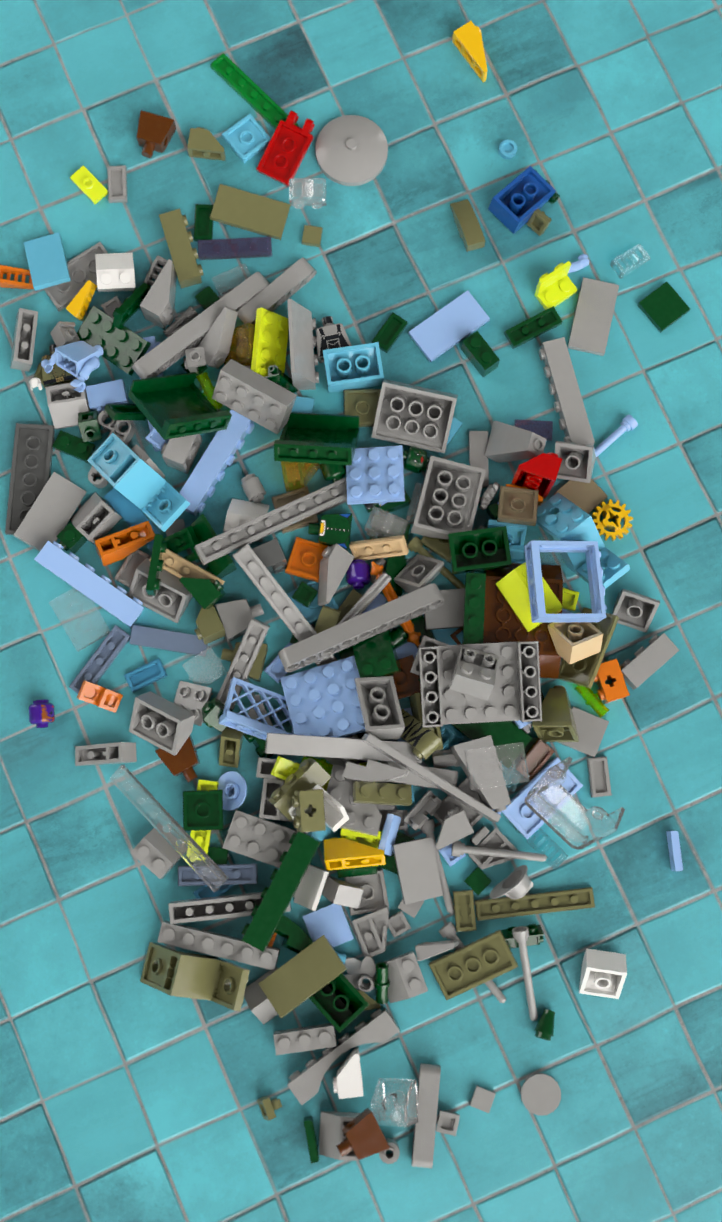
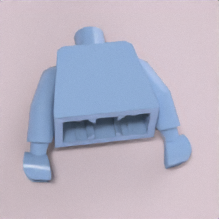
(77, 359)

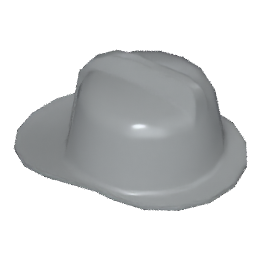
(513, 886)

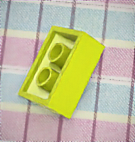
(515, 591)

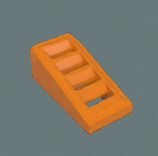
(7, 283)

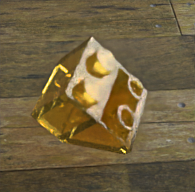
(242, 344)
(298, 474)

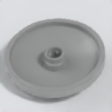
(351, 150)

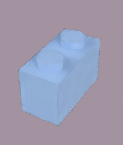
(106, 393)

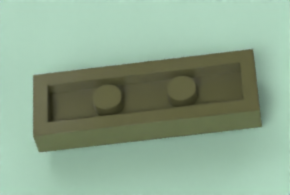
(382, 793)

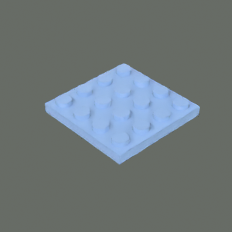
(325, 700)

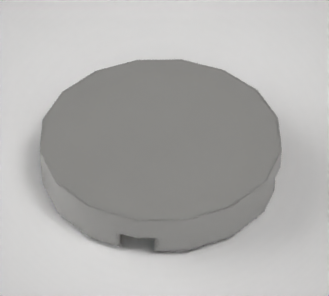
(540, 1094)

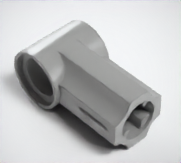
(444, 759)

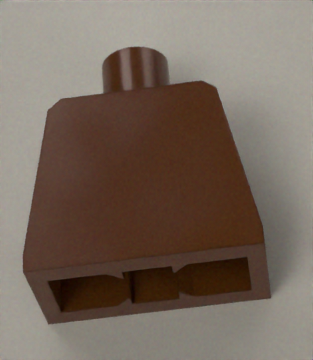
(154, 133)
(183, 761)
(363, 1137)

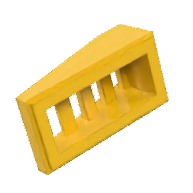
(81, 301)

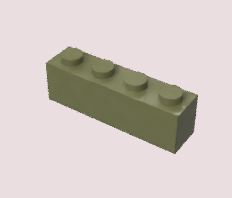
(180, 248)

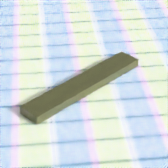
(535, 904)

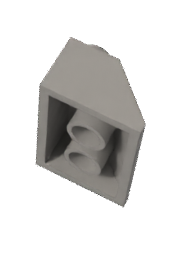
(169, 600)
(380, 707)
(161, 722)

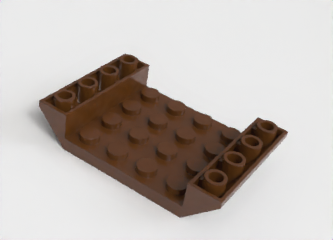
(504, 626)

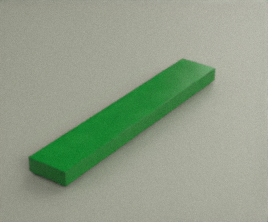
(249, 90)

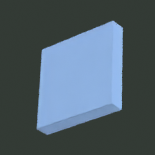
(329, 922)

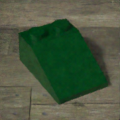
(377, 656)

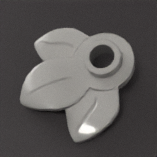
(359, 970)

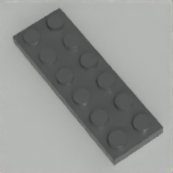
(29, 470)

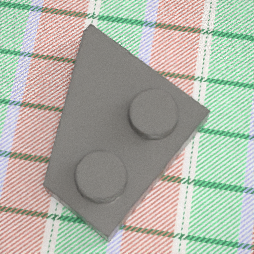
(496, 840)
(373, 931)

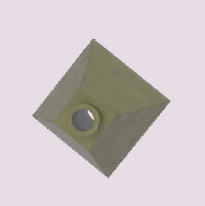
(557, 718)

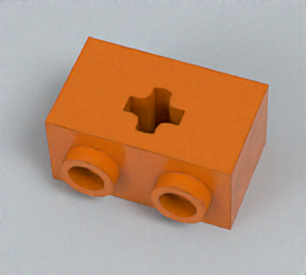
(616, 690)

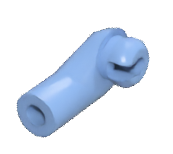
(577, 265)

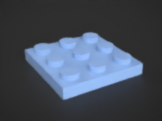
(376, 475)

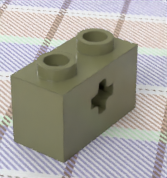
(316, 818)

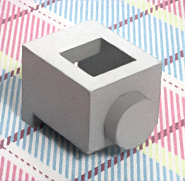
(64, 333)

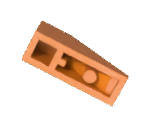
(123, 543)

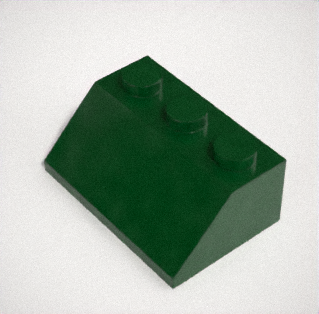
(479, 550)
(221, 566)
(339, 1002)

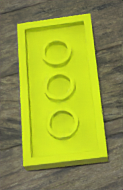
(269, 341)

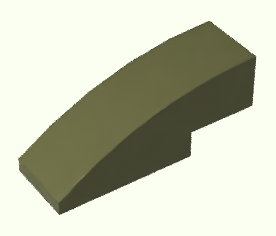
(468, 225)

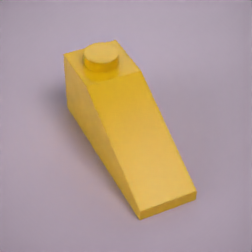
(470, 45)
(345, 854)

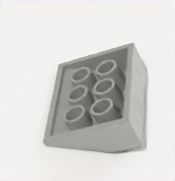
(302, 346)
(414, 416)
(448, 498)

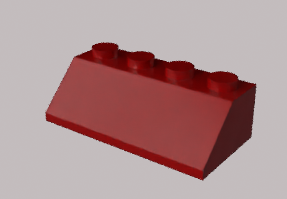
(538, 473)

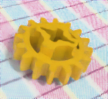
(615, 527)

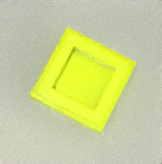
(570, 599)

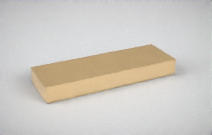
(379, 548)

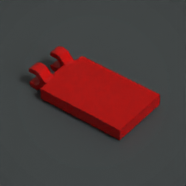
(286, 149)

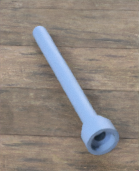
(628, 423)

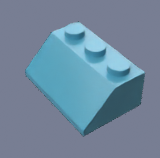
(353, 367)

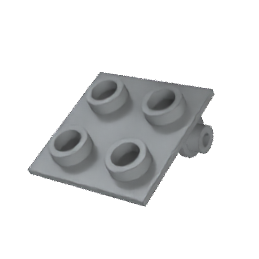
(193, 698)

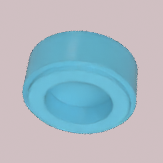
(507, 149)

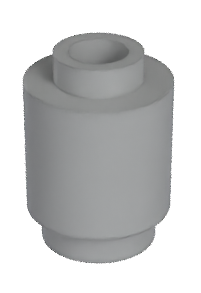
(253, 488)
(393, 1157)

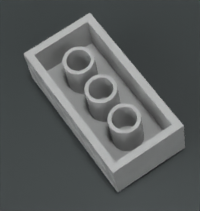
(254, 396)
(257, 838)

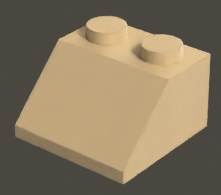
(575, 640)

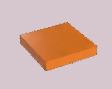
(305, 559)

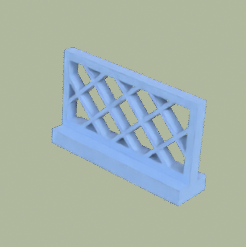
(245, 723)

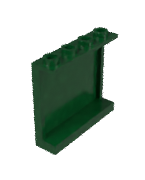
(177, 406)
(318, 439)

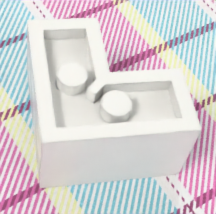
(334, 812)

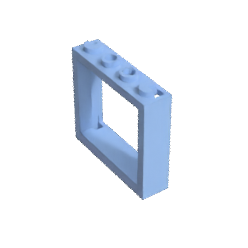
(535, 582)

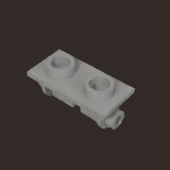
(418, 814)

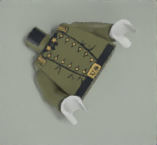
(55, 377)

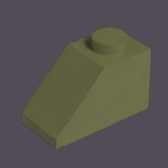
(204, 145)
(209, 626)
(230, 747)

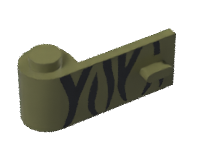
(419, 737)

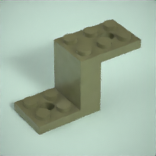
(195, 976)

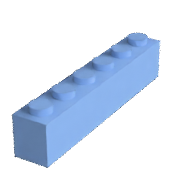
(214, 462)
(90, 584)

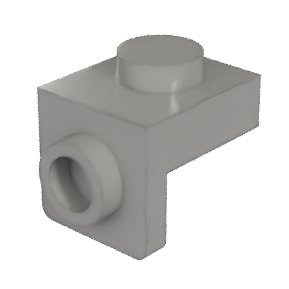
(194, 358)

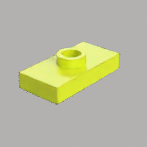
(89, 185)

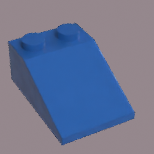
(520, 199)

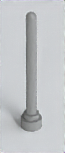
(428, 829)
(460, 848)
(449, 932)
(521, 935)

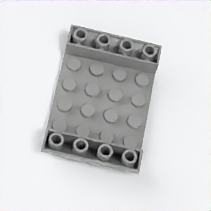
(515, 690)

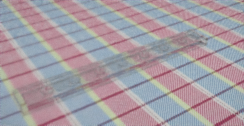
(169, 828)

